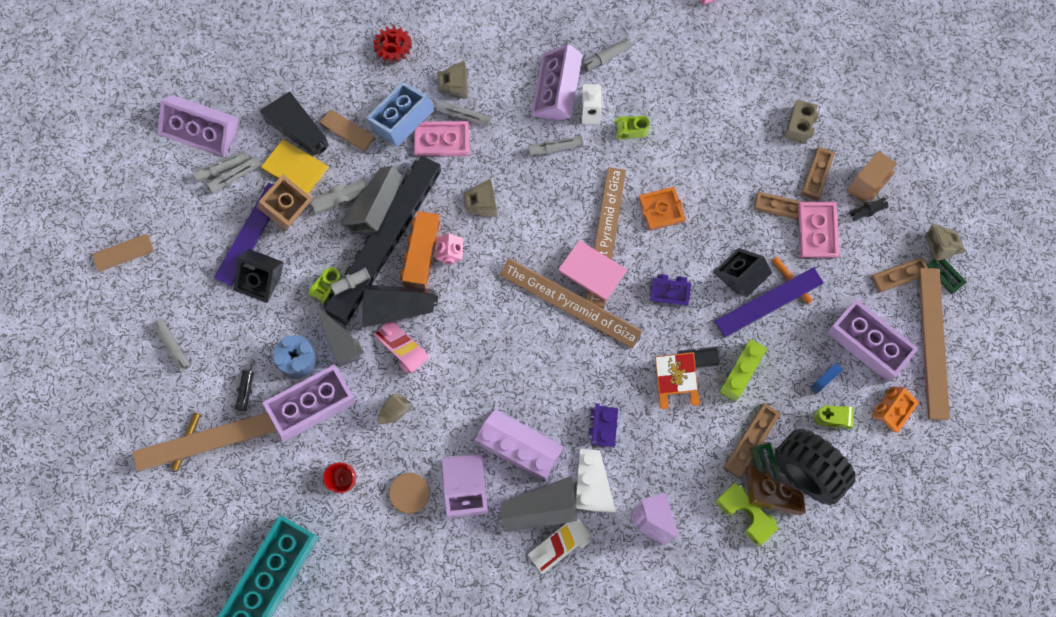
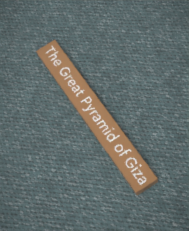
(608, 220)
(571, 302)

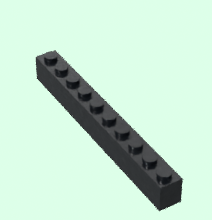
(382, 242)

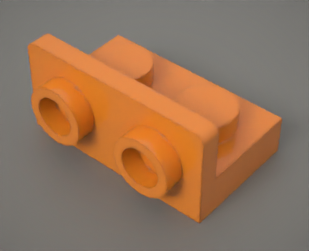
(895, 408)

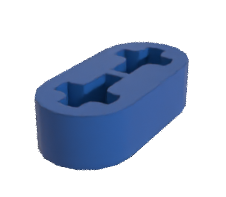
(826, 378)

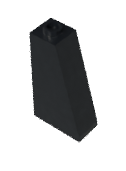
(295, 123)
(394, 303)

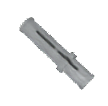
(601, 57)
(445, 108)
(553, 146)
(220, 166)
(214, 185)
(174, 350)

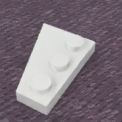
(592, 483)

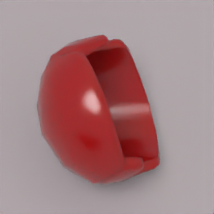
(333, 474)

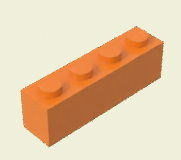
(421, 250)

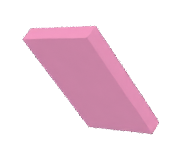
(442, 139)
(818, 230)
(592, 270)

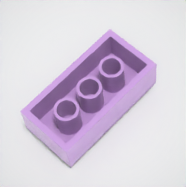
(872, 340)
(308, 403)

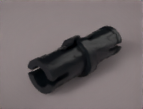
(869, 209)
(242, 401)

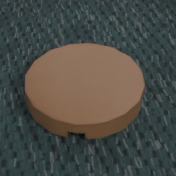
(409, 493)

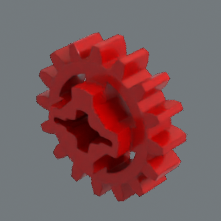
(391, 47)

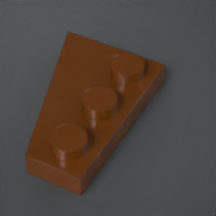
(773, 495)

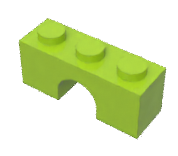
(743, 370)
(761, 525)

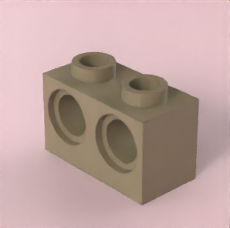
(803, 122)

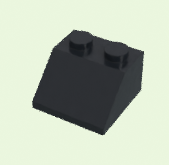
(743, 271)
(257, 275)

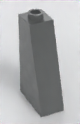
(373, 202)
(540, 507)

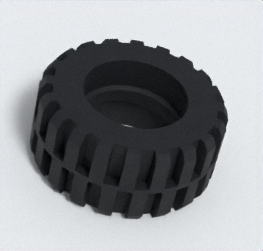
(815, 466)

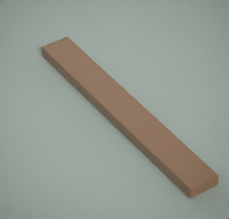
(933, 344)
(203, 442)

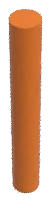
(787, 274)

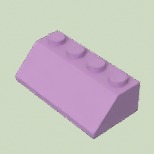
(557, 83)
(196, 125)
(519, 444)
(655, 519)

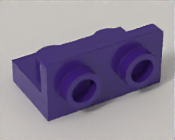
(670, 290)
(604, 426)

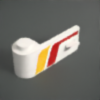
(560, 545)

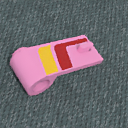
(402, 346)

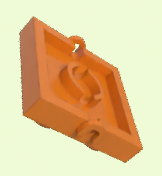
(661, 208)

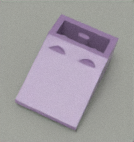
(464, 486)

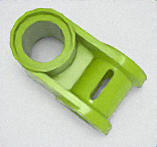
(631, 127)
(323, 285)
(837, 416)

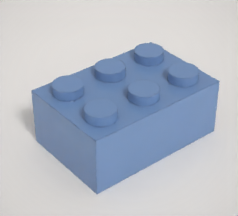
(400, 114)

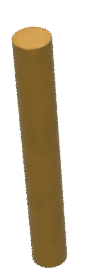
(190, 430)

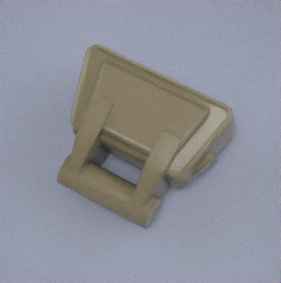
(457, 80)
(485, 200)
(944, 242)
(394, 409)

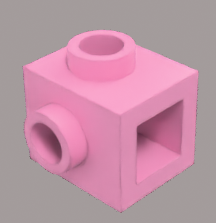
(449, 248)

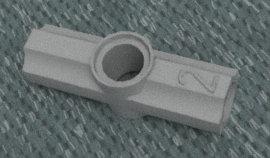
(338, 197)

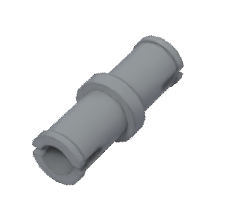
(350, 281)

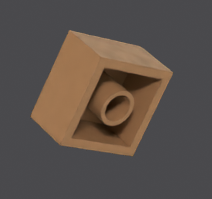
(872, 177)
(284, 202)

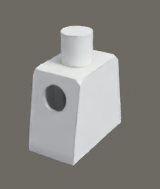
(591, 100)

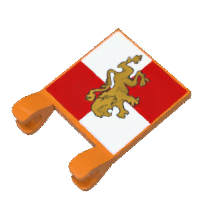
(676, 375)

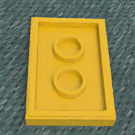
(295, 165)

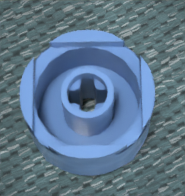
(290, 347)

